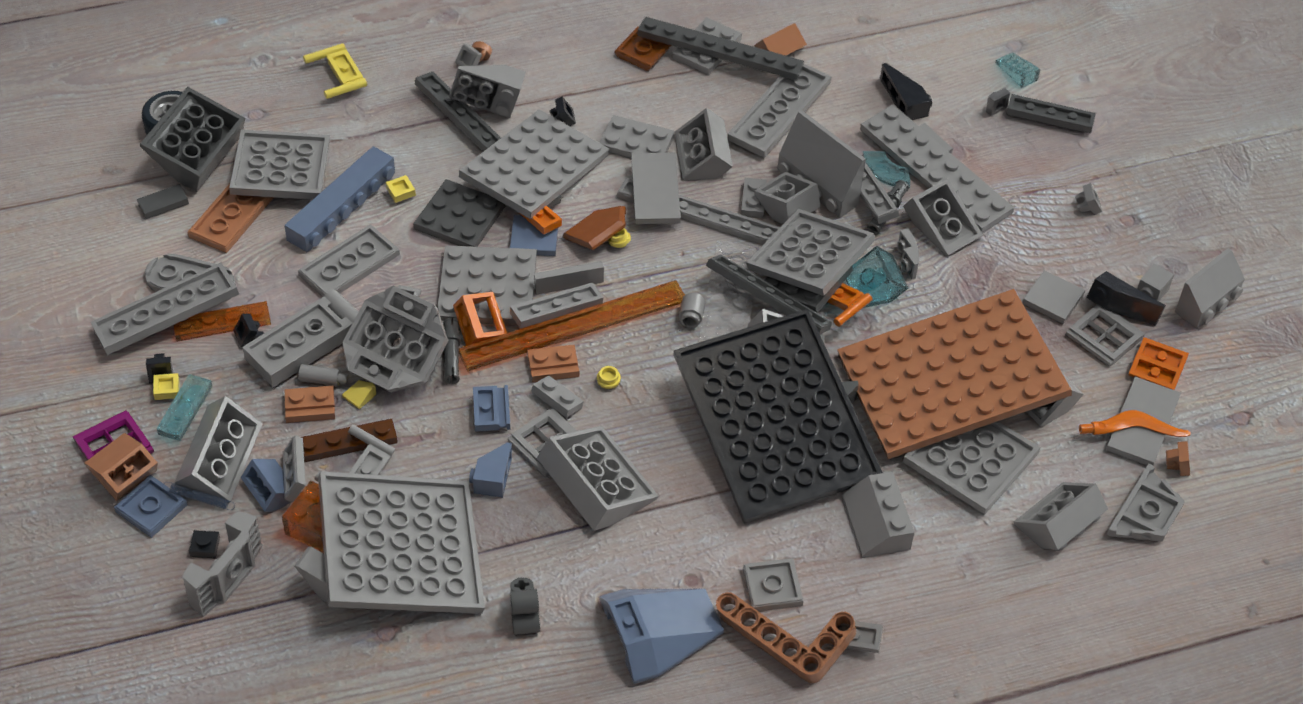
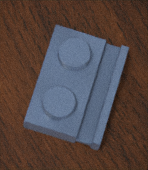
(491, 408)

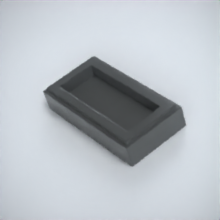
(162, 201)

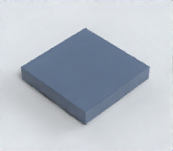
(528, 237)
(150, 506)

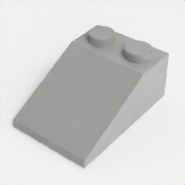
(943, 218)

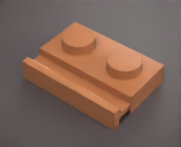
(556, 362)
(309, 404)

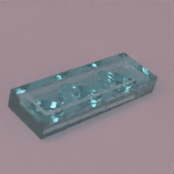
(184, 407)

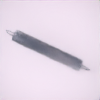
(197, 496)

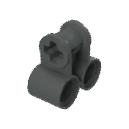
(524, 606)

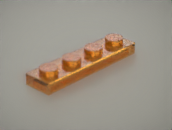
(219, 321)

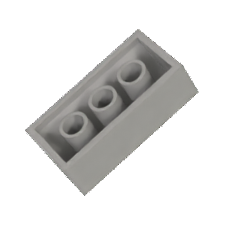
(219, 450)

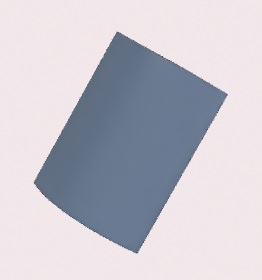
(266, 483)

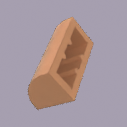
(784, 41)

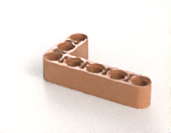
(784, 641)

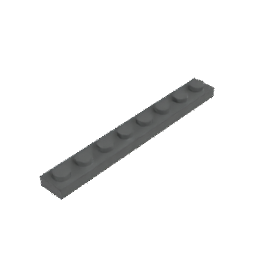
(720, 48)

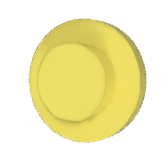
(620, 239)
(608, 377)

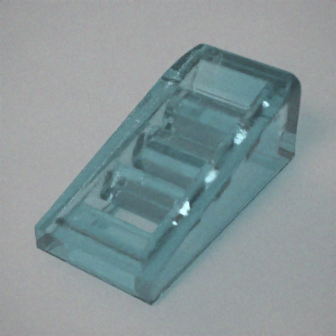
(1025, 75)

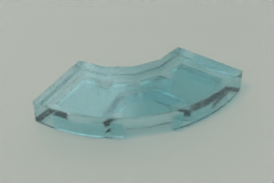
(884, 169)

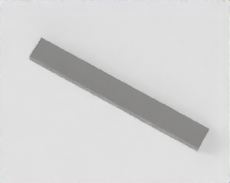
(713, 217)

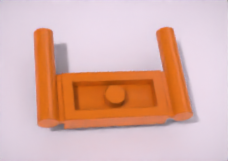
(850, 301)

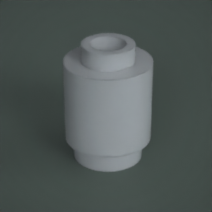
(691, 310)

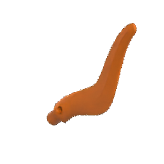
(1130, 419)

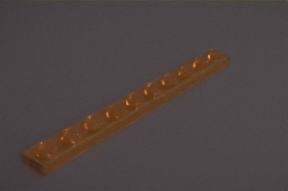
(571, 325)

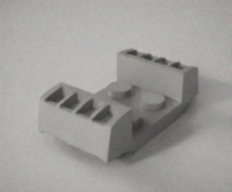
(214, 587)

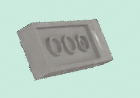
(301, 338)

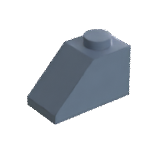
(492, 471)

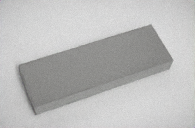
(568, 277)
(293, 468)

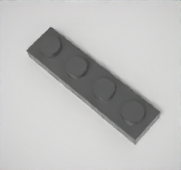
(1051, 113)

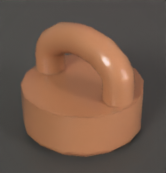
(483, 48)

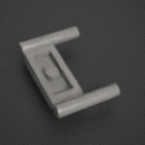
(374, 456)

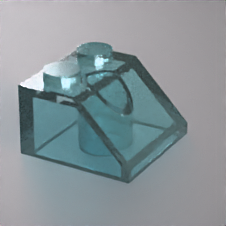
(879, 276)

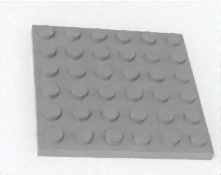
(399, 543)

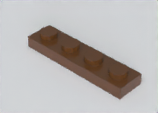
(341, 442)

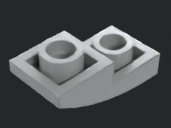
(909, 249)

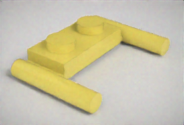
(343, 68)

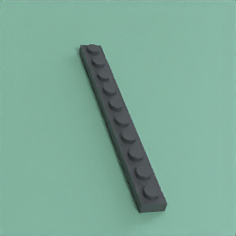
(460, 114)

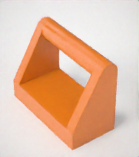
(469, 320)

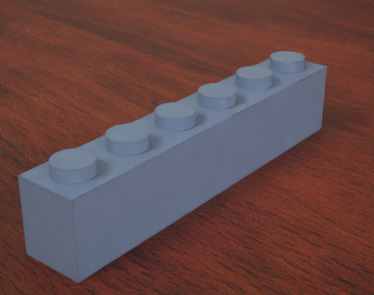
(339, 199)

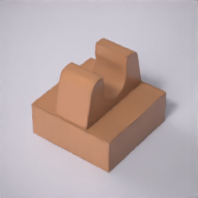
(1179, 459)

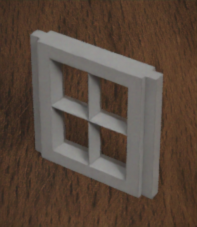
(1093, 346)
(526, 449)

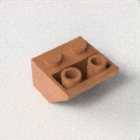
(122, 465)

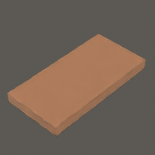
(227, 219)

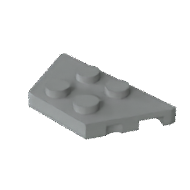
(1148, 509)

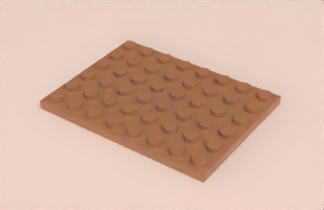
(953, 373)

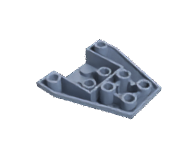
(660, 627)

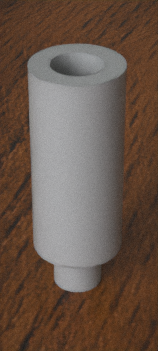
(322, 375)

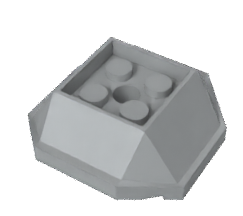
(377, 326)

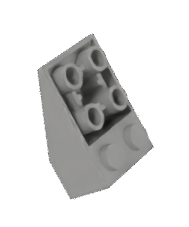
(488, 87)

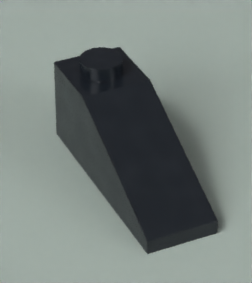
(905, 93)
(1125, 299)

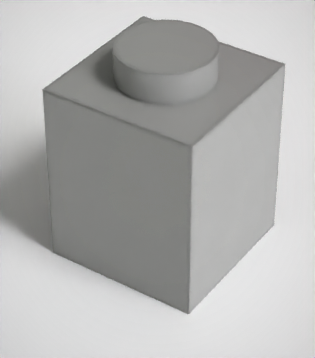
(1156, 282)

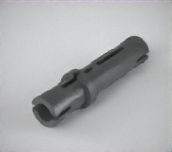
(895, 195)
(451, 351)

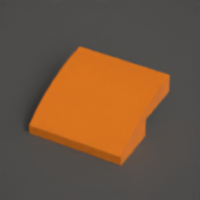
(1158, 363)

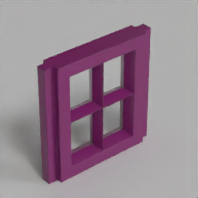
(104, 428)

